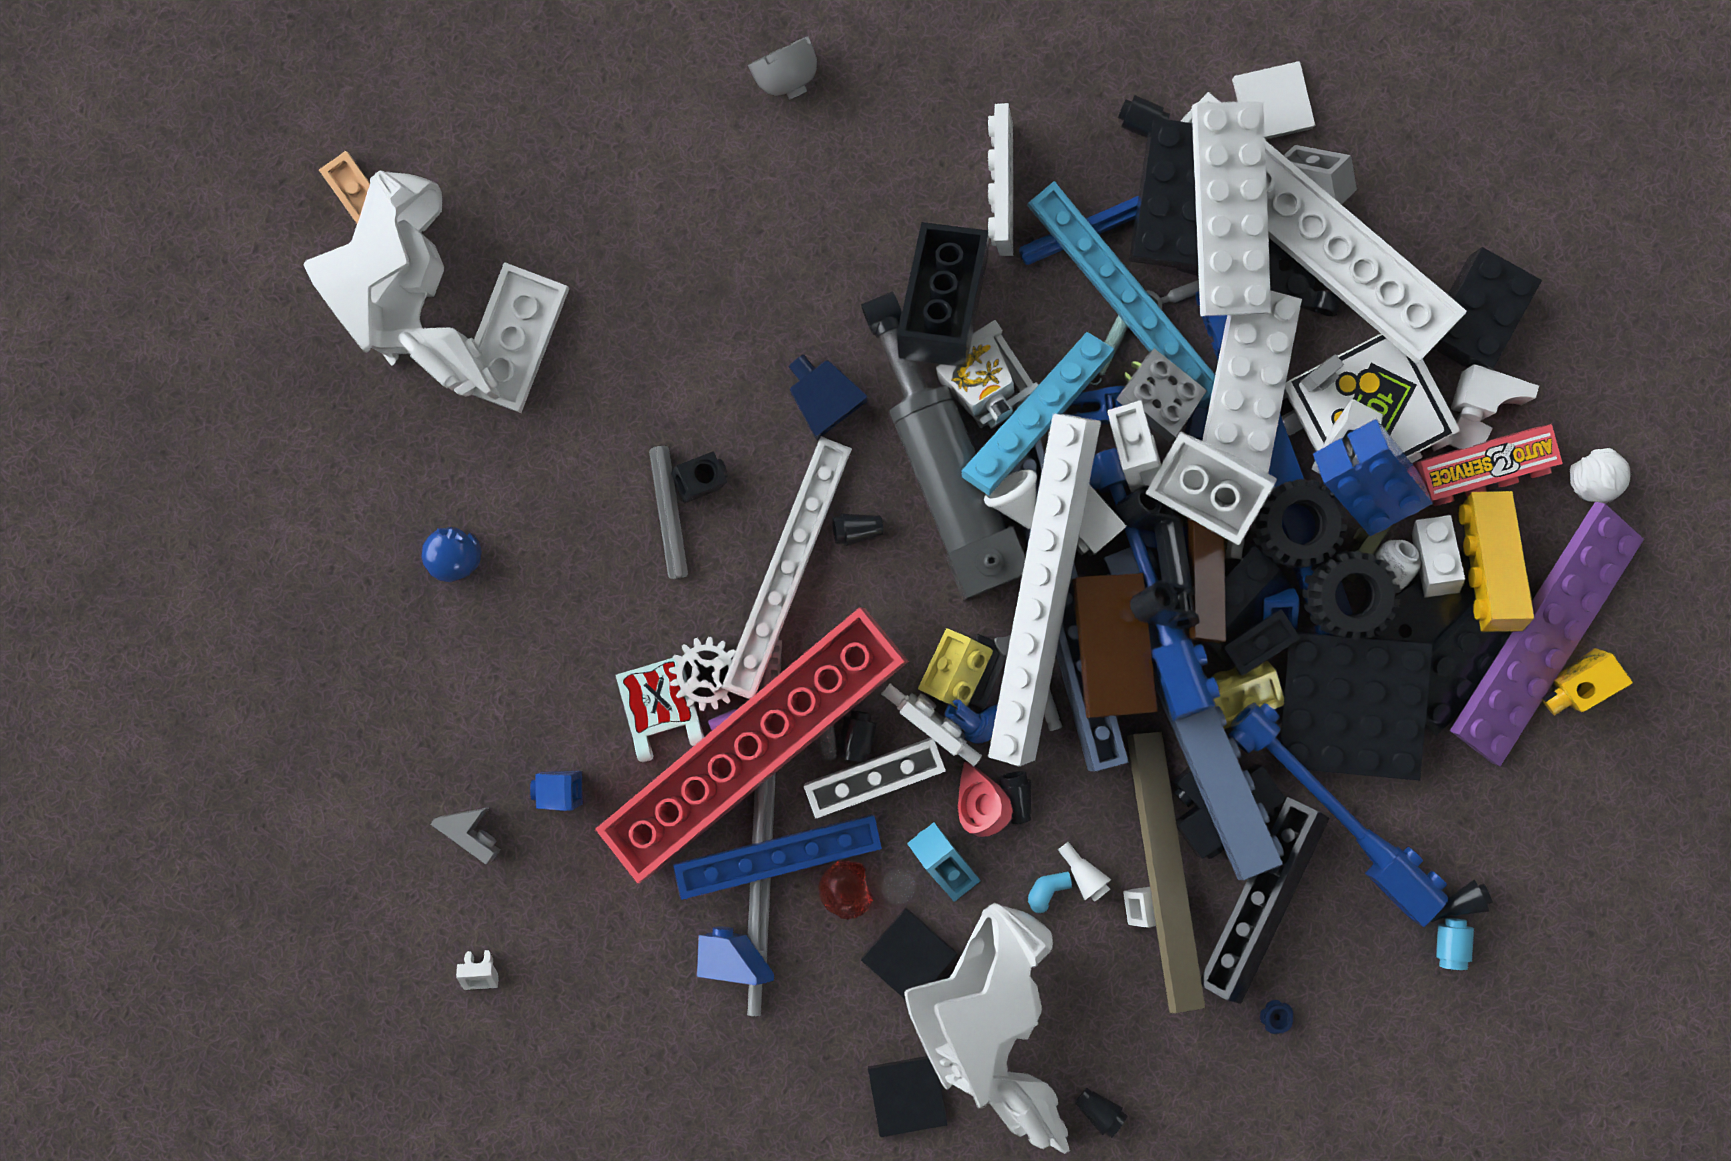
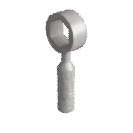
(1176, 294)

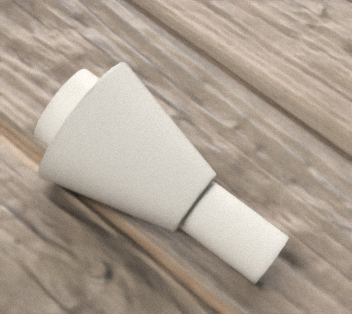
(1088, 878)

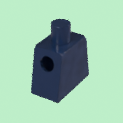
(824, 395)

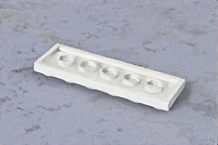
(1231, 208)
(1252, 381)

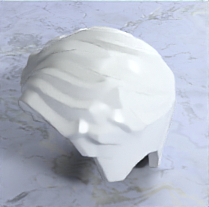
(1600, 476)

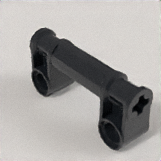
(1170, 599)

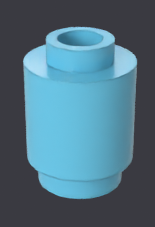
(1454, 944)

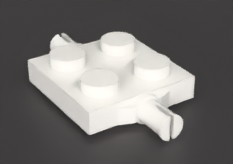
(922, 714)

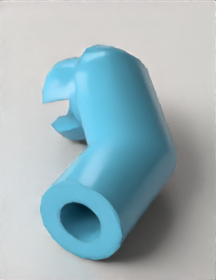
(1044, 889)

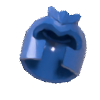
(451, 554)

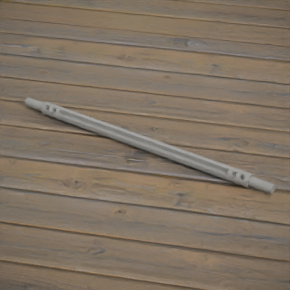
(762, 831)

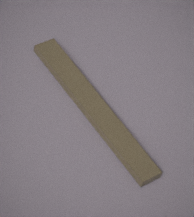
(1165, 872)

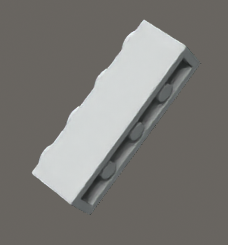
(874, 777)

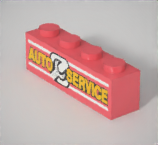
(1489, 463)

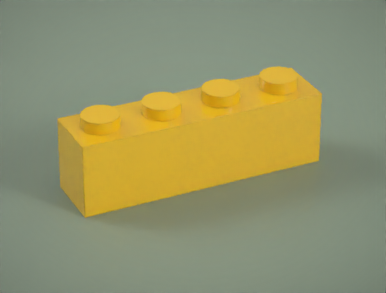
(1496, 561)

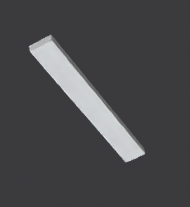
(786, 568)

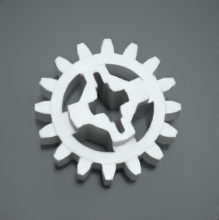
(692, 684)

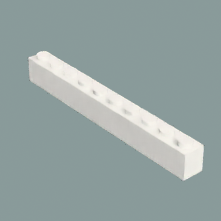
(1044, 588)

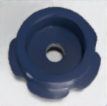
(1281, 1025)

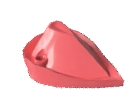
(983, 802)

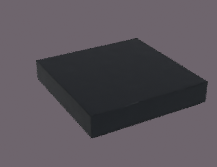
(908, 954)
(906, 1096)

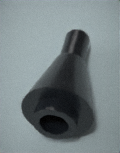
(1468, 900)

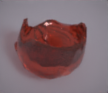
(845, 890)

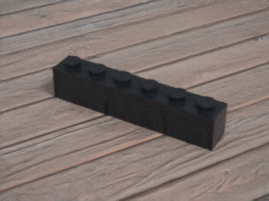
(1263, 904)

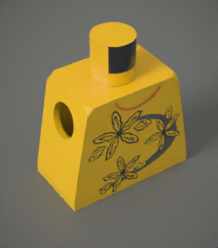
(1599, 679)

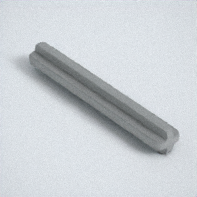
(668, 512)

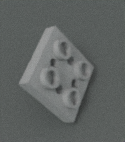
(1160, 396)

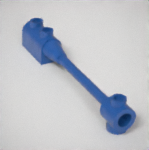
(1177, 660)
(1392, 869)

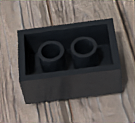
(1495, 300)

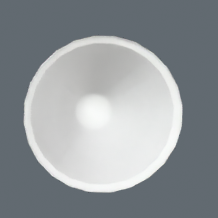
(1016, 497)

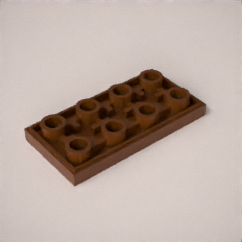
(1113, 646)

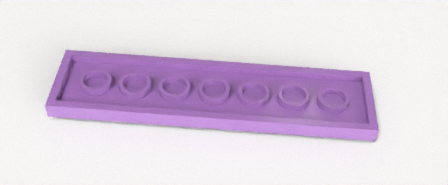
(1539, 652)

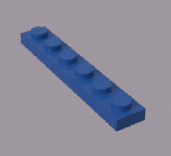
(776, 856)

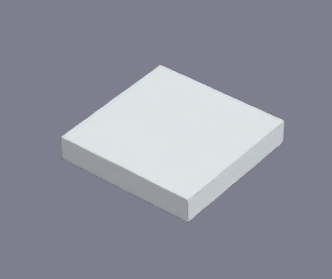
(1283, 98)

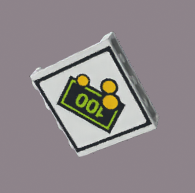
(1386, 382)

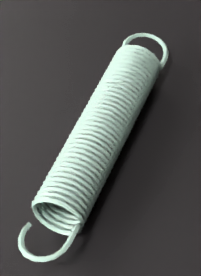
(1113, 340)

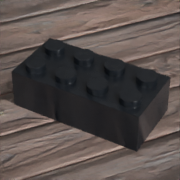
(1167, 199)
(943, 294)

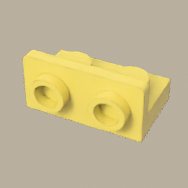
(955, 668)
(1238, 691)

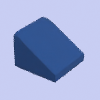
(1285, 600)

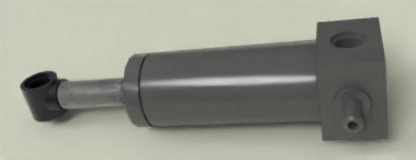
(938, 448)

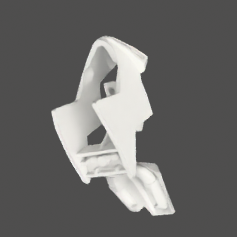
(387, 273)
(979, 1014)

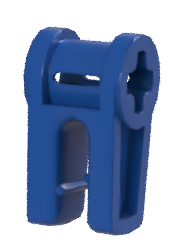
(1102, 398)

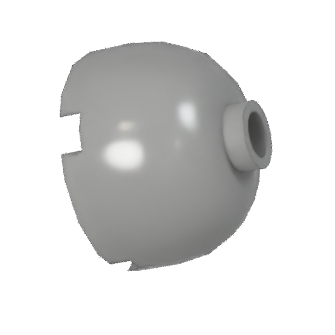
(786, 69)

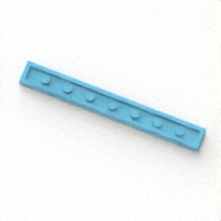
(1118, 285)

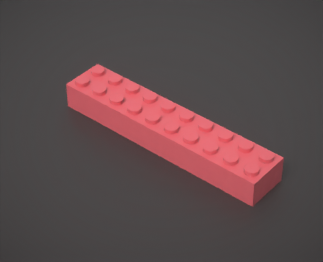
(751, 745)

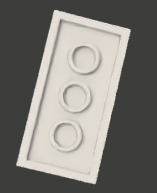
(1001, 167)
(518, 331)

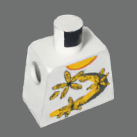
(982, 383)

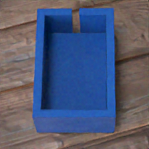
(1381, 486)

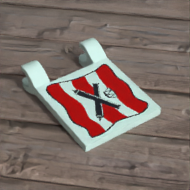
(654, 707)

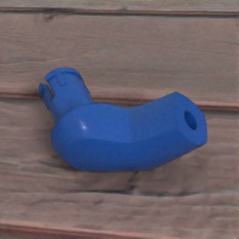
(976, 727)

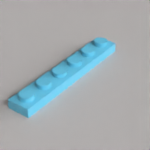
(1035, 414)

